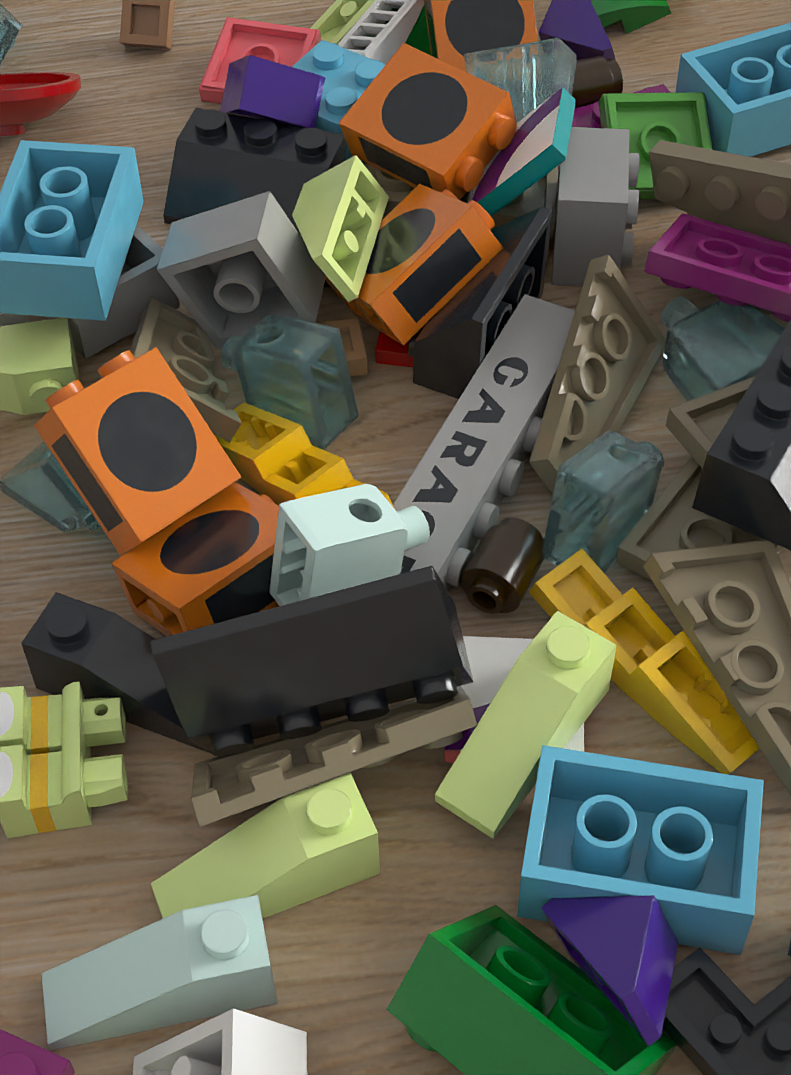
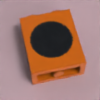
(476, 26)
(429, 123)
(422, 261)
(135, 447)
(204, 564)

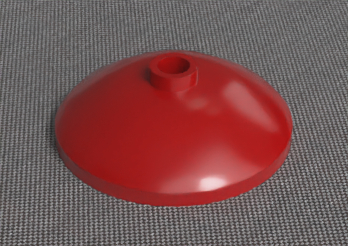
(32, 97)

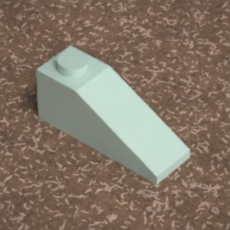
(162, 975)

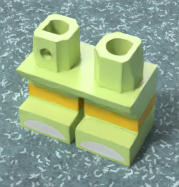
(48, 763)

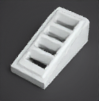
(380, 40)

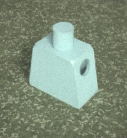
(340, 542)

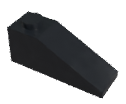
(108, 659)

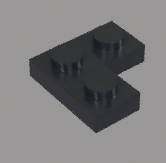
(722, 1027)

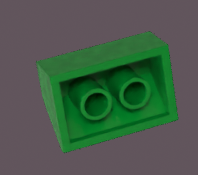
(515, 1006)

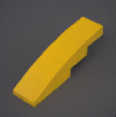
(280, 459)
(650, 662)

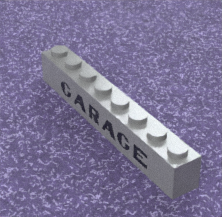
(486, 440)

